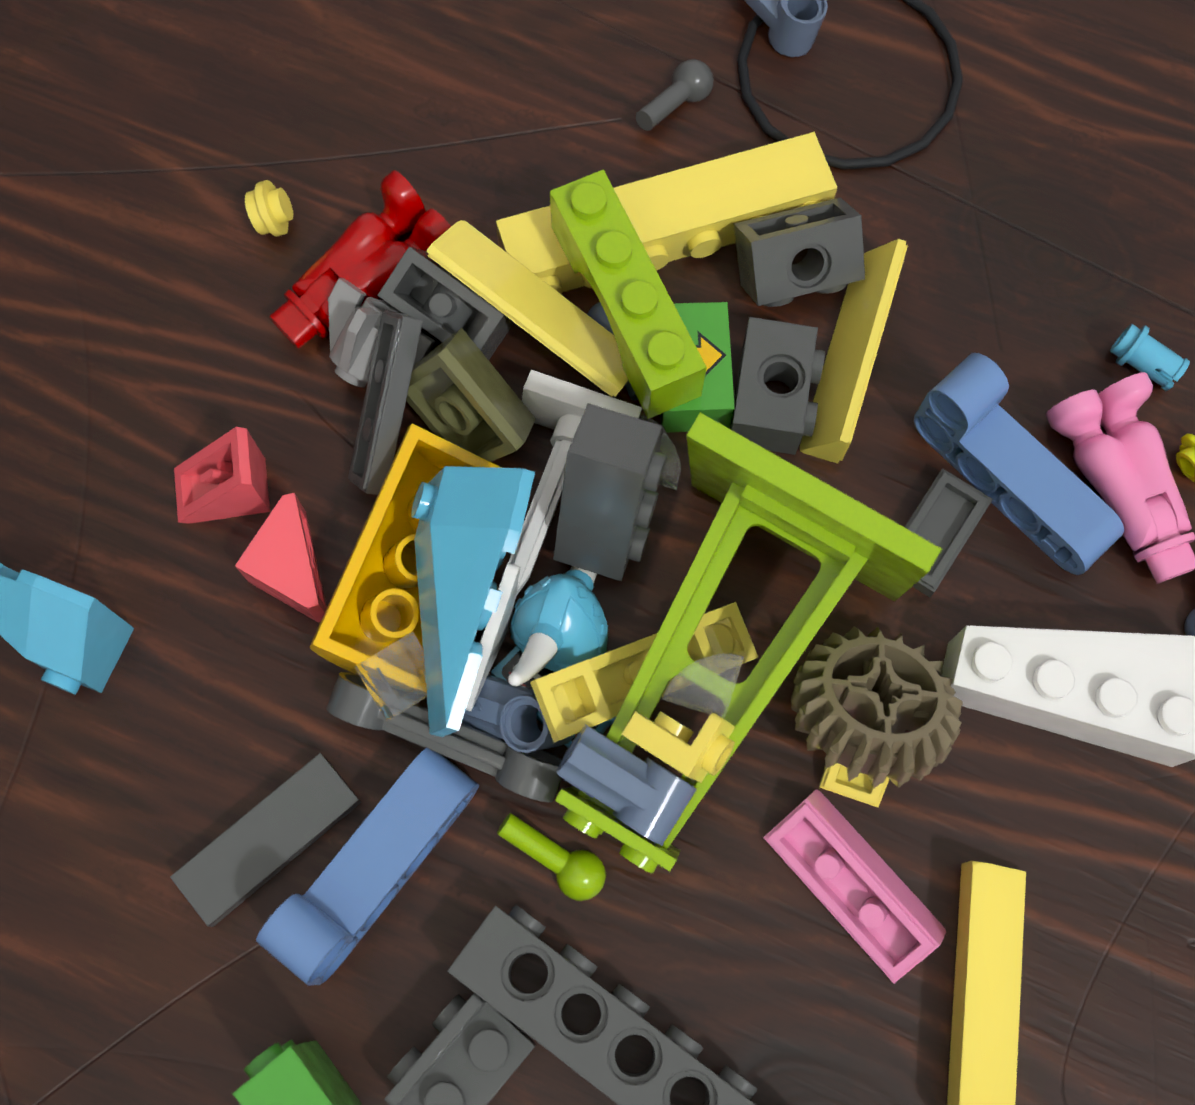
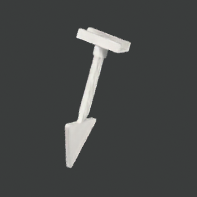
(558, 407)

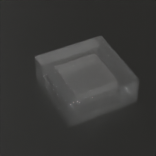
(395, 676)

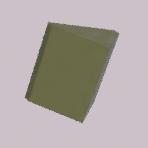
(468, 400)

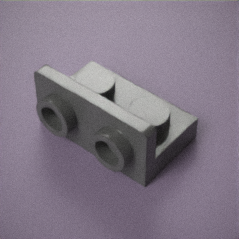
(465, 1061)

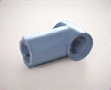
(791, 23)
(511, 715)
(637, 790)

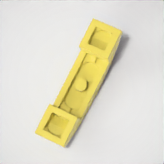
(598, 686)

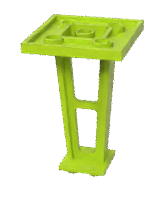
(804, 513)

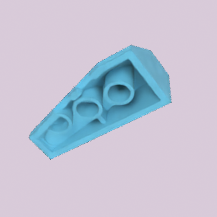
(460, 541)

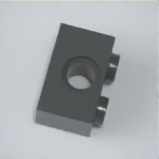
(772, 241)
(443, 302)
(785, 355)

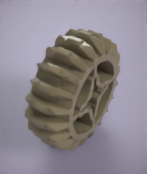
(861, 698)

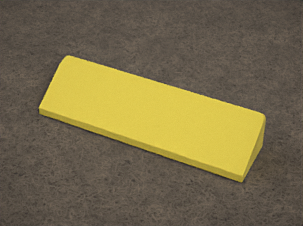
(531, 304)
(853, 353)
(987, 985)

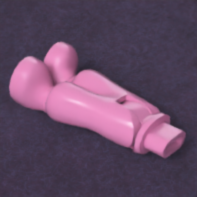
(1130, 471)

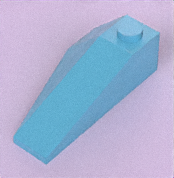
(60, 630)

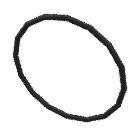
(869, 162)

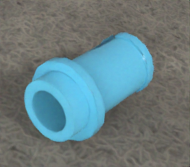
(1149, 356)

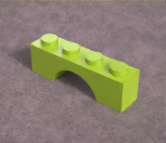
(645, 323)

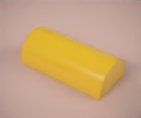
(379, 585)

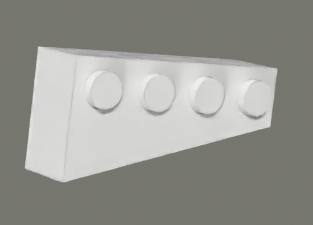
(1085, 685)

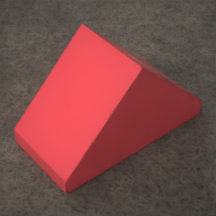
(222, 480)
(284, 559)

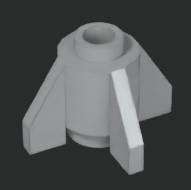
(355, 332)

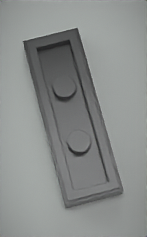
(384, 400)
(265, 840)

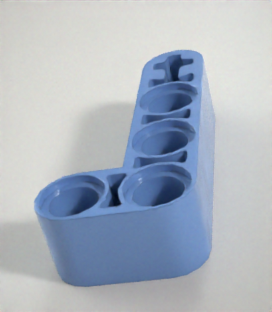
(1013, 468)
(324, 925)

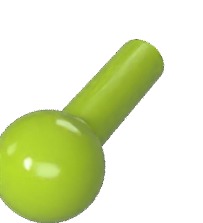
(578, 872)

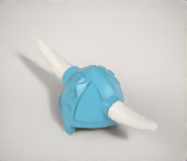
(557, 624)

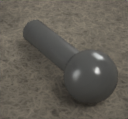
(690, 82)

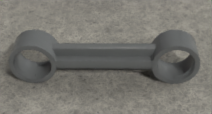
(522, 773)

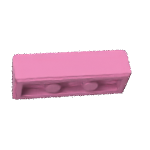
(856, 886)

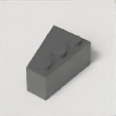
(609, 492)

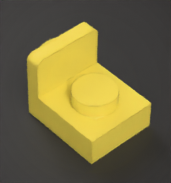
(670, 739)

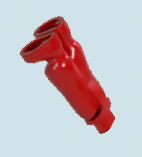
(362, 256)

